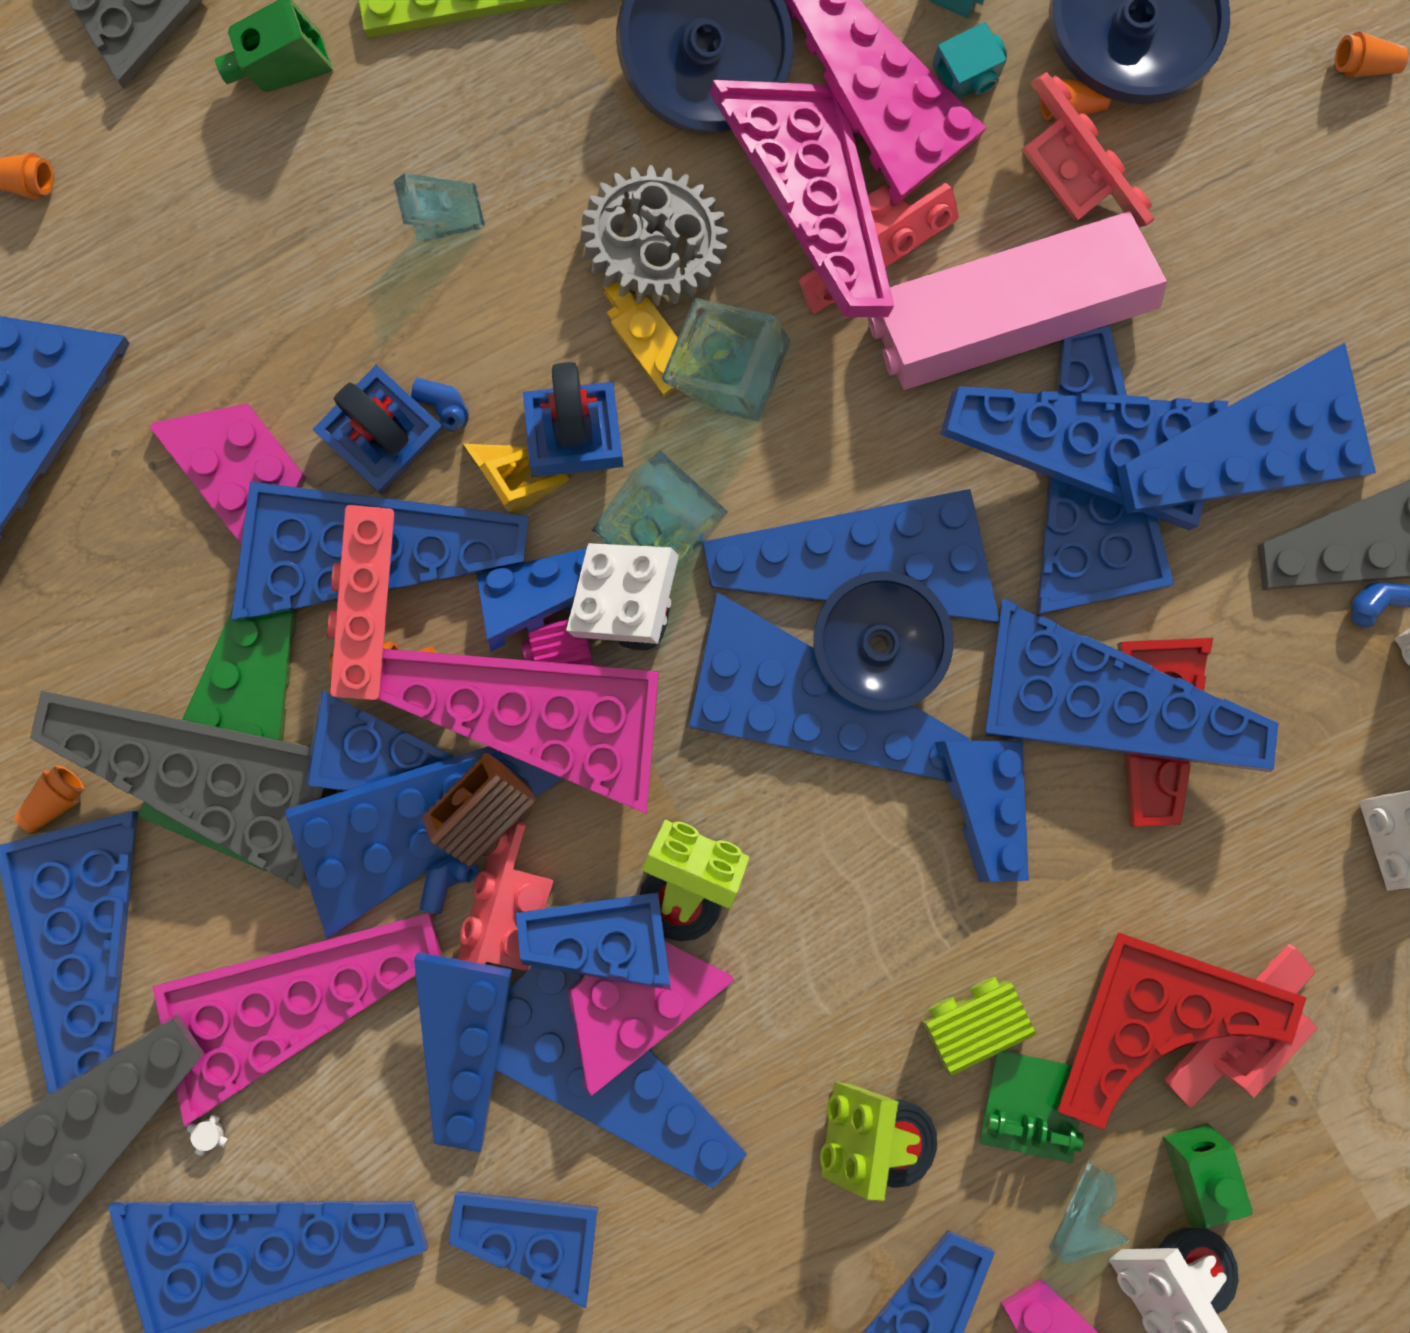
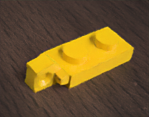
(643, 334)

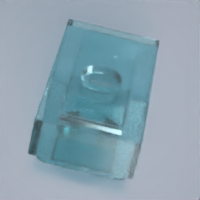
(438, 206)
(1080, 1230)

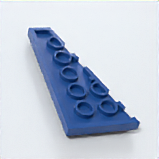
(43, 387)
(1075, 436)
(298, 536)
(808, 560)
(771, 692)

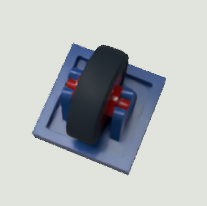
(572, 425)
(377, 428)

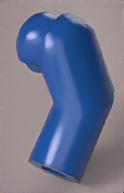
(446, 400)
(1375, 599)
(440, 878)

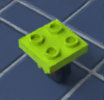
(691, 879)
(875, 1142)

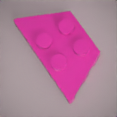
(224, 454)
(625, 1020)

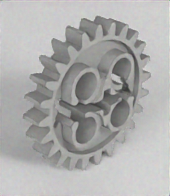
(653, 235)

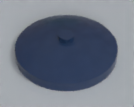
(681, 46)
(1139, 46)

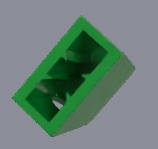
(274, 48)
(1207, 1180)

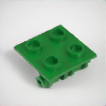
(1025, 1105)

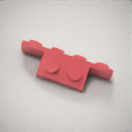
(1075, 161)
(898, 231)
(362, 602)
(499, 894)
(1245, 1060)

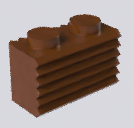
(479, 810)

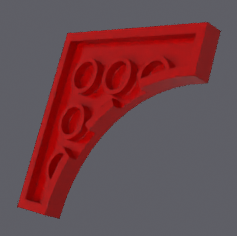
(1159, 1003)

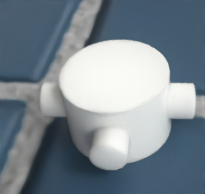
(207, 1135)

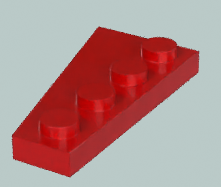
(1157, 784)

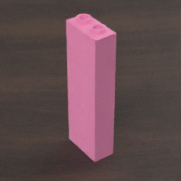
(1019, 300)

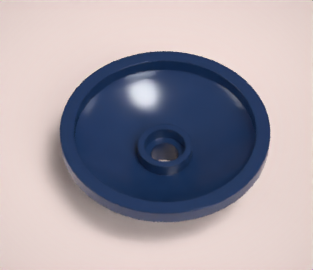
(909, 622)

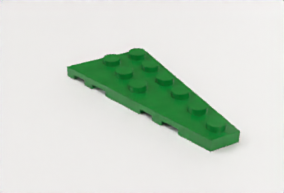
(240, 692)

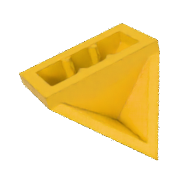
(510, 476)

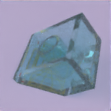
(727, 358)
(660, 509)

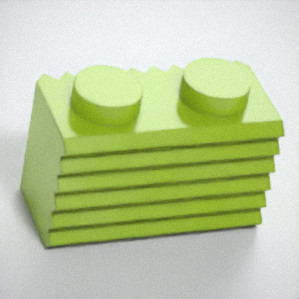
(977, 1025)

